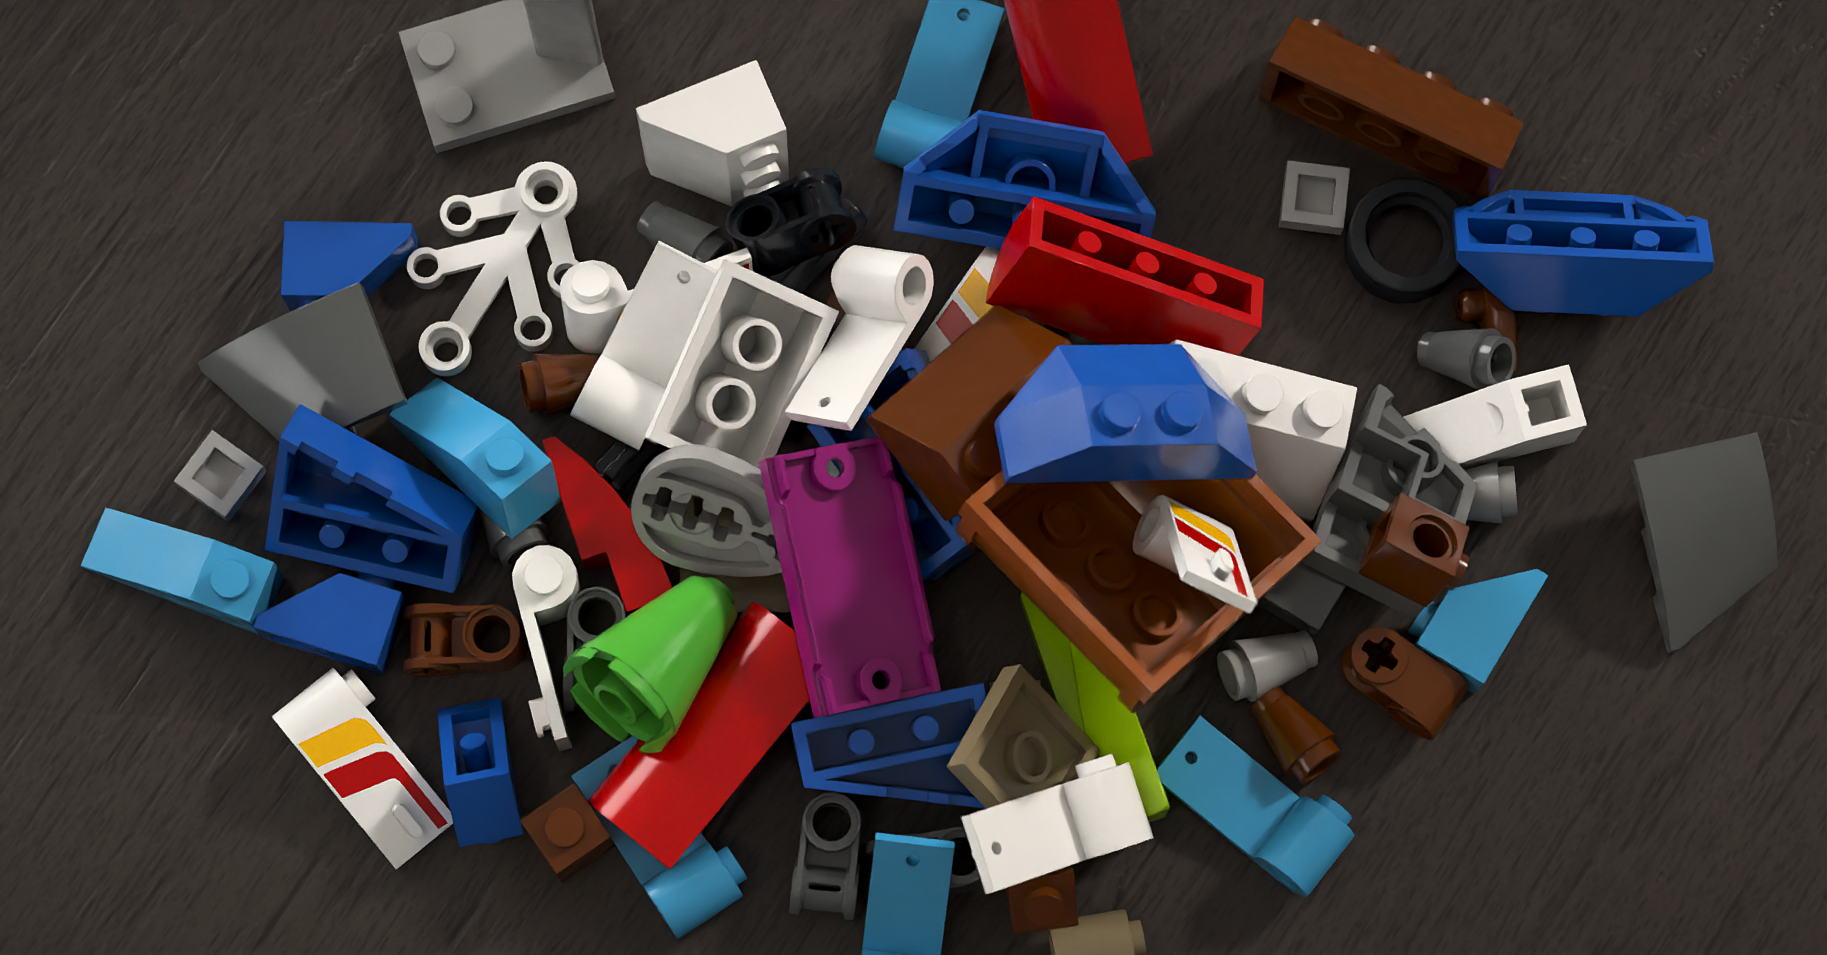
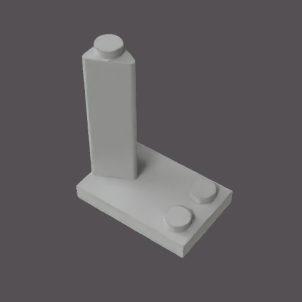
(505, 68)

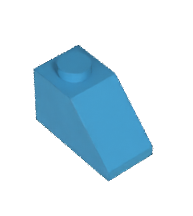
(1476, 623)

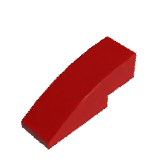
(605, 528)

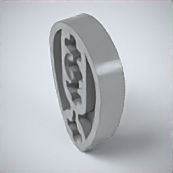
(700, 542)

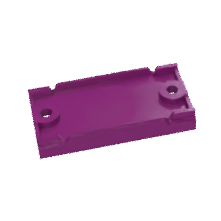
(851, 575)

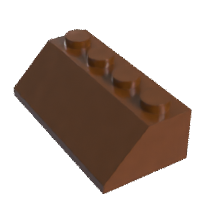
(1389, 108)

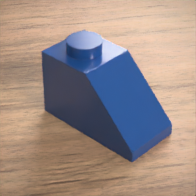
(338, 254)
(340, 620)
(479, 772)

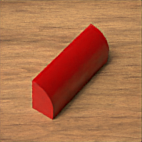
(1080, 69)
(1120, 284)
(731, 724)

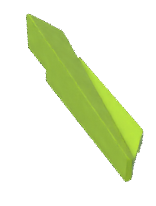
(1095, 708)

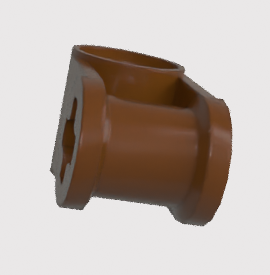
(447, 639)
(1409, 685)

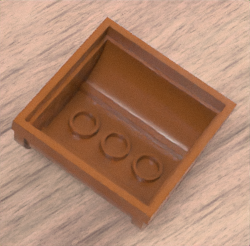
(1125, 614)

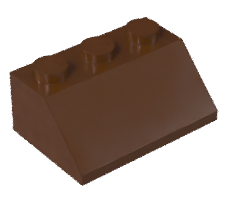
(947, 412)

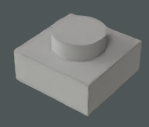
(1314, 197)
(220, 476)

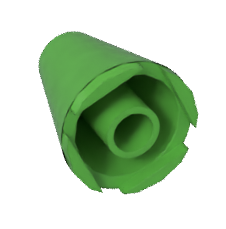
(653, 662)

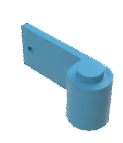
(939, 78)
(1254, 810)
(694, 887)
(907, 895)

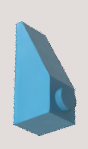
(480, 455)
(183, 568)

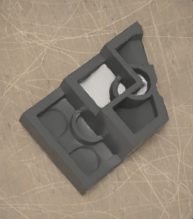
(316, 357)
(1377, 465)
(1705, 530)

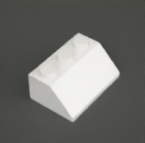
(717, 136)
(742, 366)
(1293, 423)

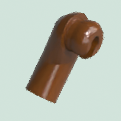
(1488, 312)

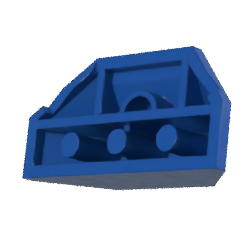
(994, 164)
(1580, 251)
(1122, 419)

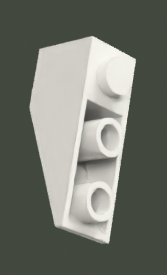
(1506, 418)

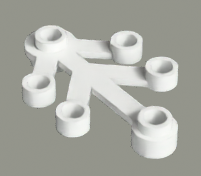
(502, 258)

